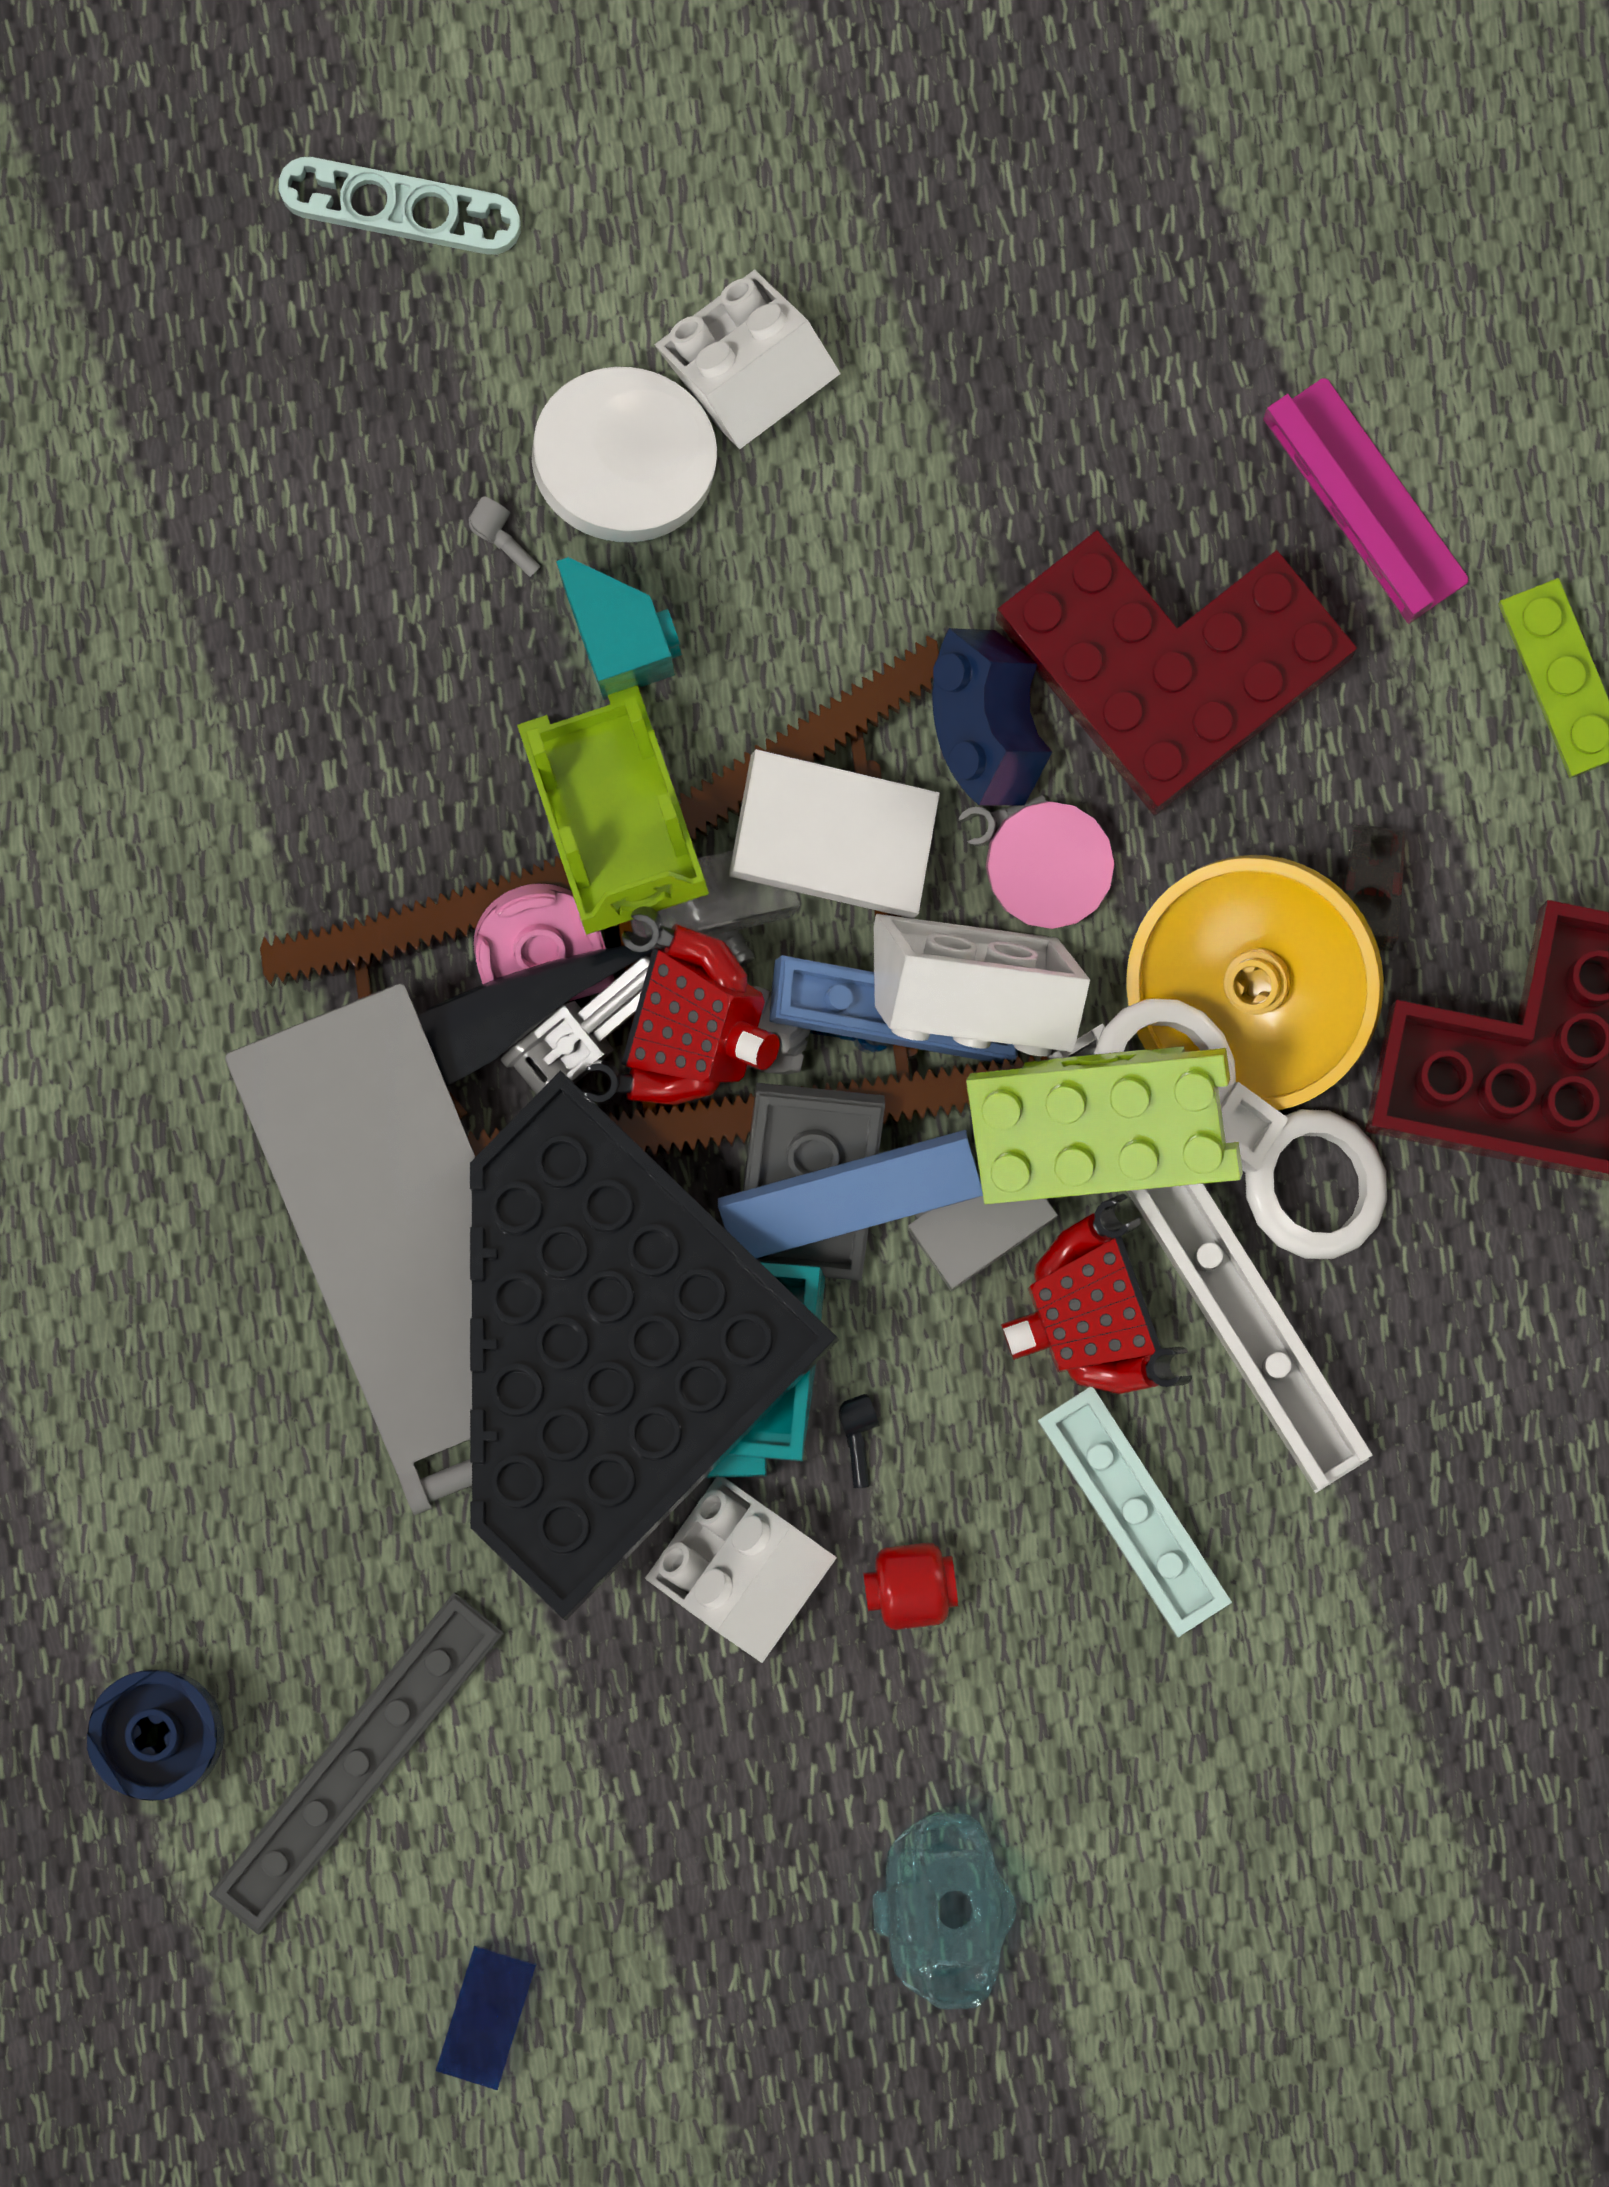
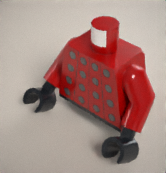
(691, 1020)
(1094, 1311)

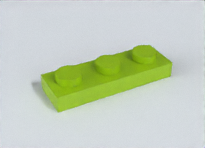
(1561, 674)

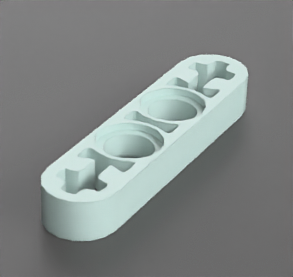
(402, 196)

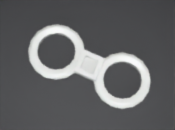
(1265, 1133)

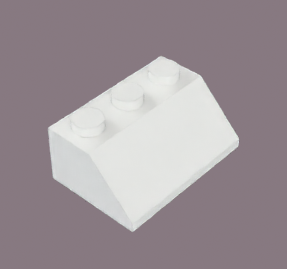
(977, 985)

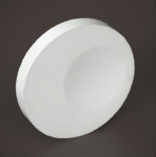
(624, 454)

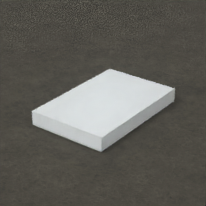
(834, 834)

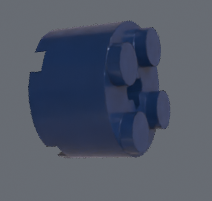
(119, 1725)

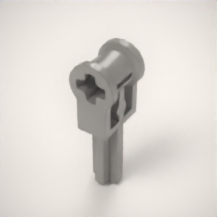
(576, 1035)

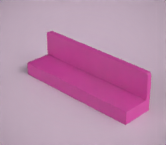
(1365, 499)

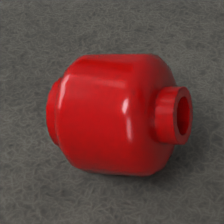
(912, 1586)

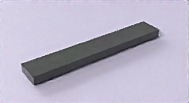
(356, 1763)

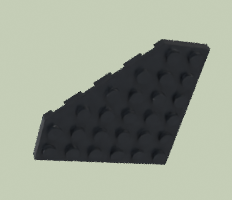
(606, 1344)

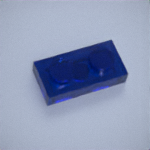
(486, 2017)

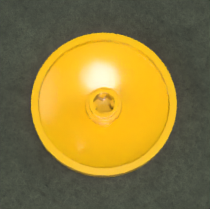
(1274, 965)

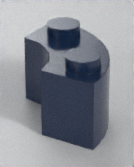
(987, 717)

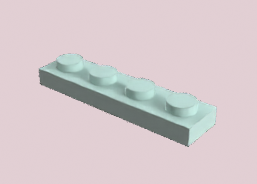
(1134, 1511)

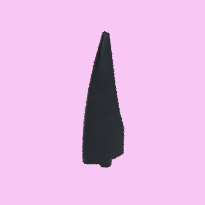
(494, 1016)

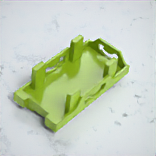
(613, 811)
(1102, 1124)

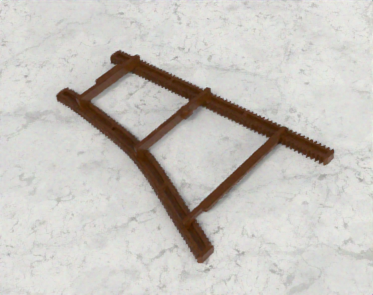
(702, 809)

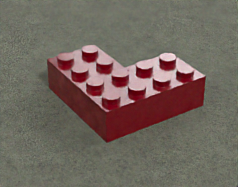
(1165, 696)
(1505, 1087)

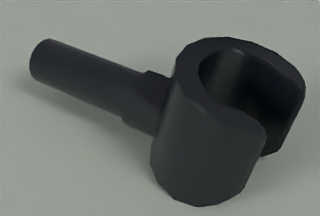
(857, 1417)

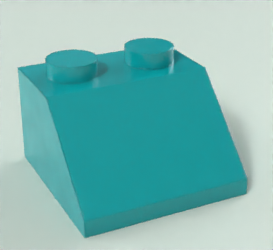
(619, 629)

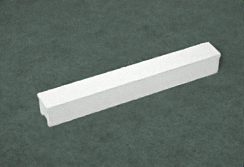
(1249, 1323)

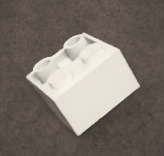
(748, 358)
(740, 1568)

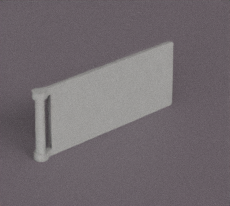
(382, 1210)

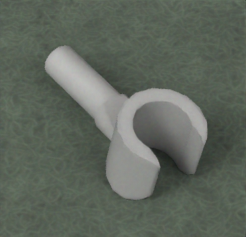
(487, 522)
(994, 819)

